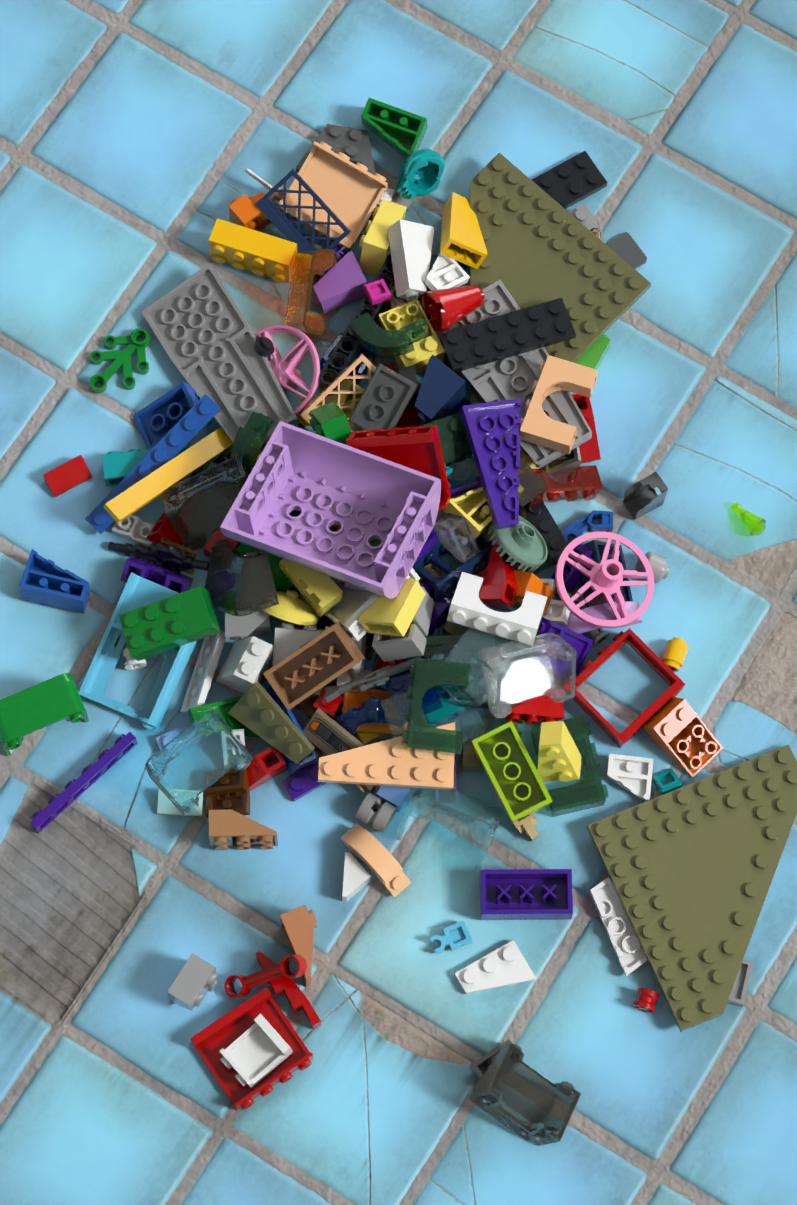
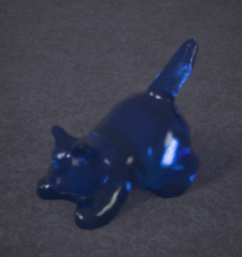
(369, 712)

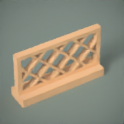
(329, 390)

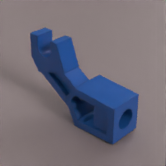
(585, 523)

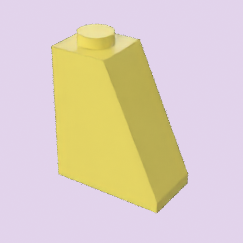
(395, 614)

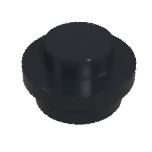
(263, 346)

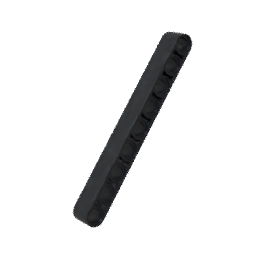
(348, 340)

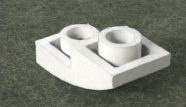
(134, 529)

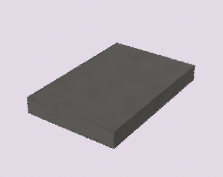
(383, 400)

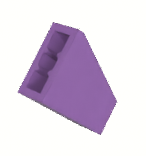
(340, 285)

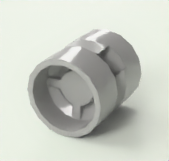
(376, 812)

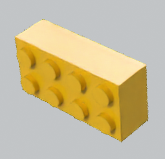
(252, 251)

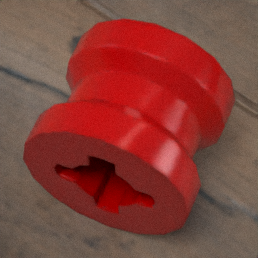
(645, 1000)

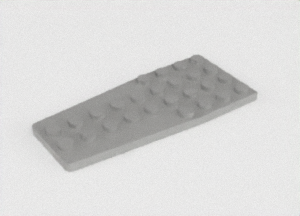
(216, 352)
(515, 377)

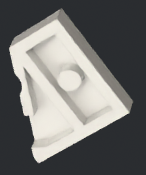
(631, 774)

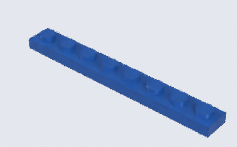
(162, 453)

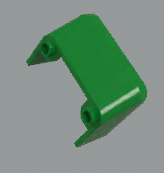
(39, 708)

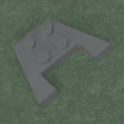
(350, 141)

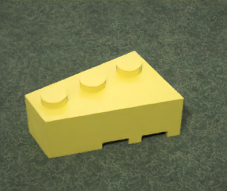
(376, 242)
(314, 586)
(557, 753)

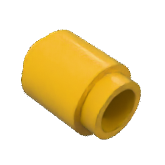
(675, 653)

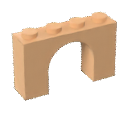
(555, 376)

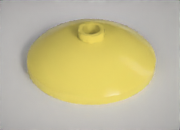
(293, 609)

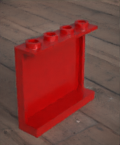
(408, 446)
(232, 1026)

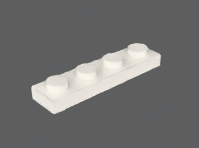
(203, 671)

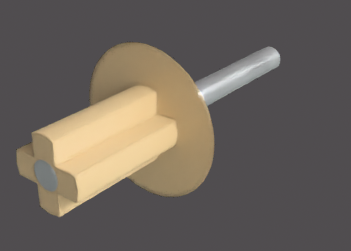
(277, 195)

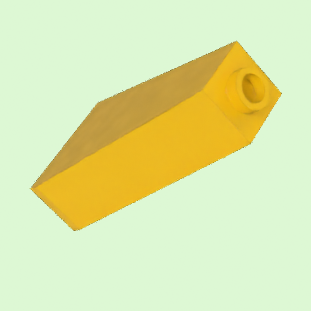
(461, 232)

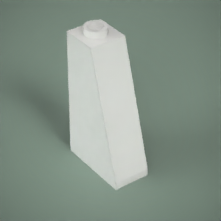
(410, 257)

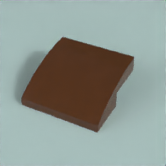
(229, 792)

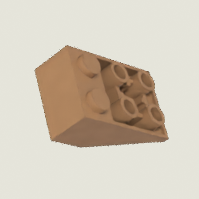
(233, 829)

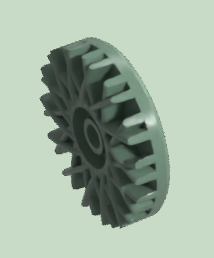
(521, 544)

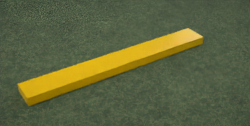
(168, 475)

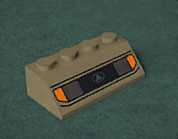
(331, 738)

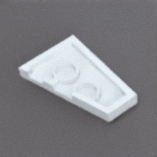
(497, 969)

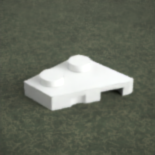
(446, 274)

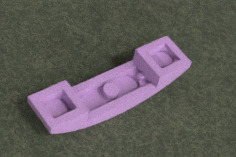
(602, 612)

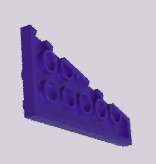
(496, 451)

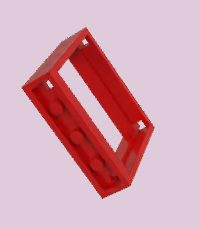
(652, 660)

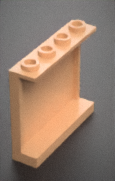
(343, 187)

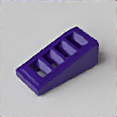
(570, 574)

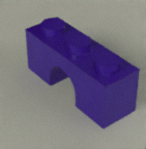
(156, 574)

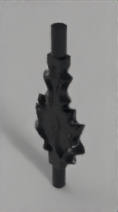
(162, 555)

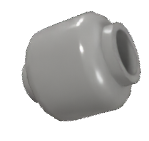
(658, 565)

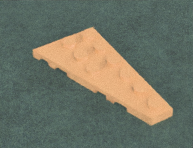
(389, 765)

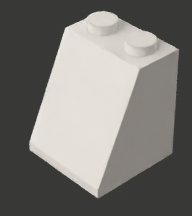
(246, 664)

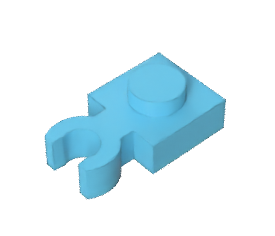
(454, 937)

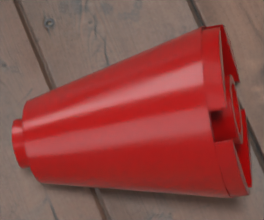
(451, 305)

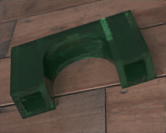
(420, 734)
(589, 790)

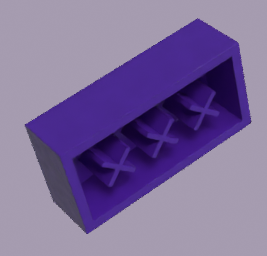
(526, 894)

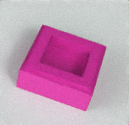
(377, 292)

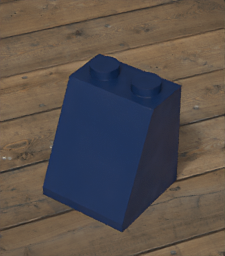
(438, 393)

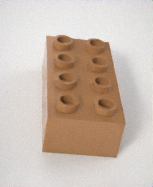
(314, 665)

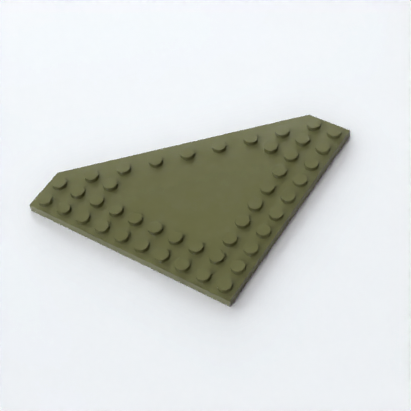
(548, 256)
(698, 873)

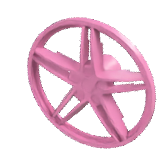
(286, 371)
(604, 578)

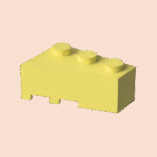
(473, 508)

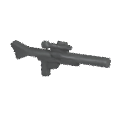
(366, 679)

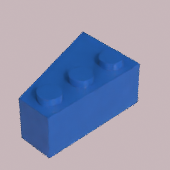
(52, 585)

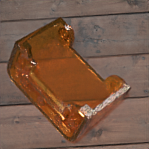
(305, 266)

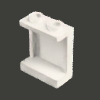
(256, 1052)

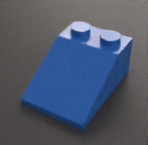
(164, 413)

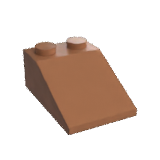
(299, 932)

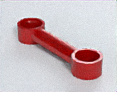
(265, 976)

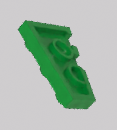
(222, 708)

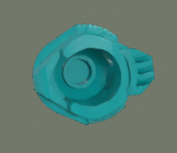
(420, 173)

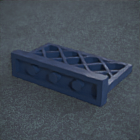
(287, 227)

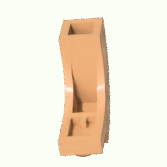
(377, 858)

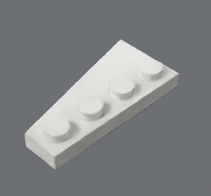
(618, 927)

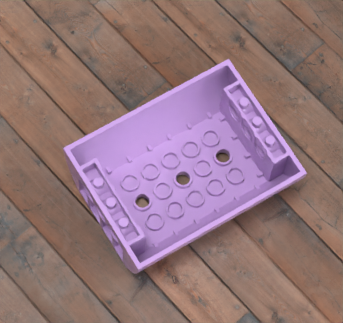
(331, 488)

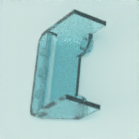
(484, 816)

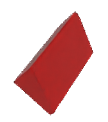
(67, 476)

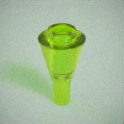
(752, 522)

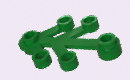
(120, 358)

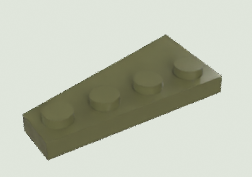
(267, 720)

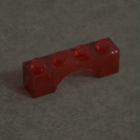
(581, 484)

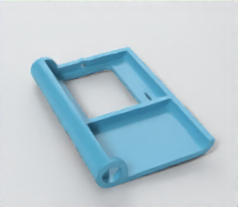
(136, 594)

